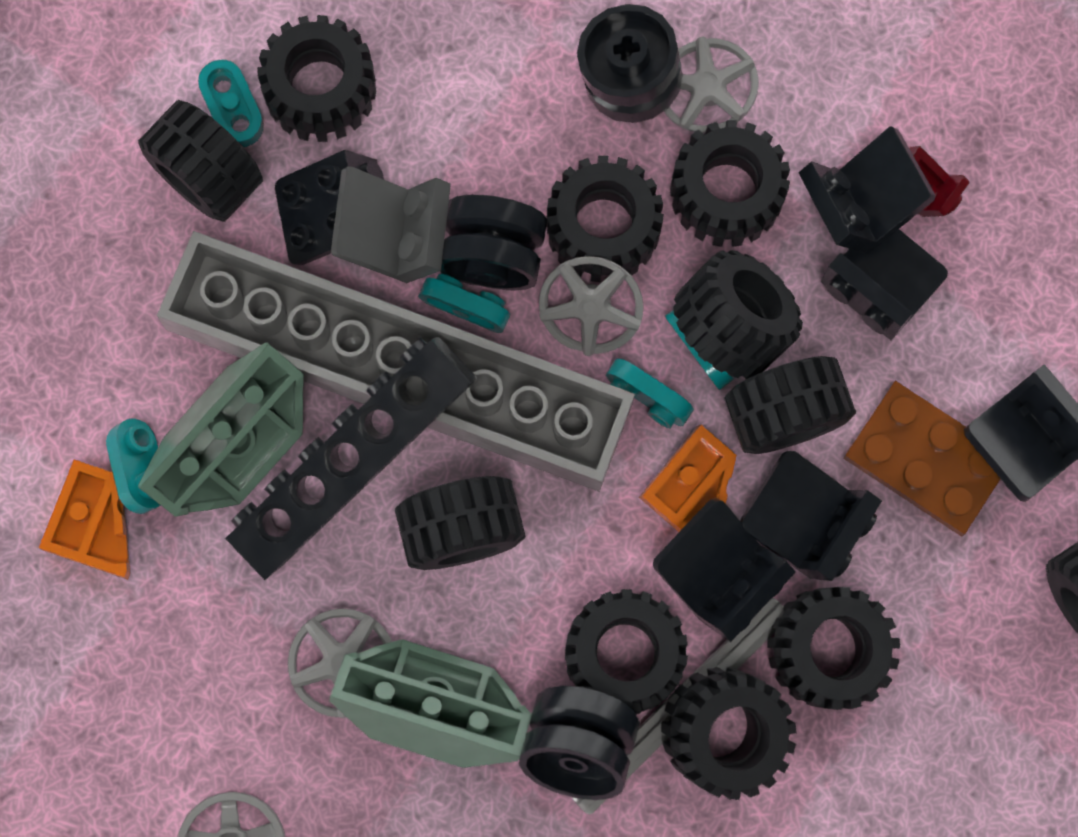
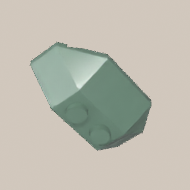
(229, 436)
(431, 704)

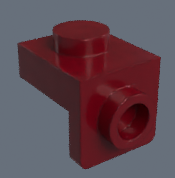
(946, 187)

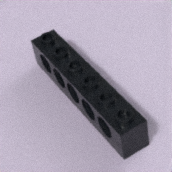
(270, 548)

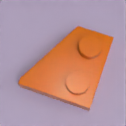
(691, 478)
(89, 522)

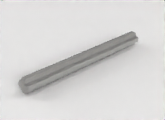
(729, 655)

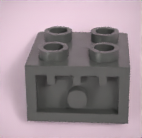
(390, 226)

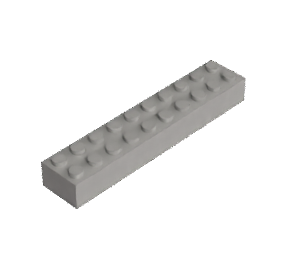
(350, 339)

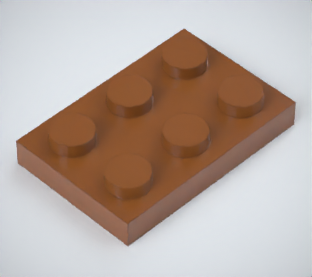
(924, 459)

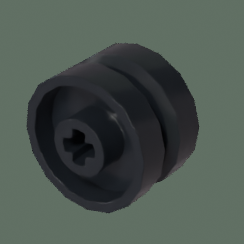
(630, 63)
(493, 242)
(579, 742)

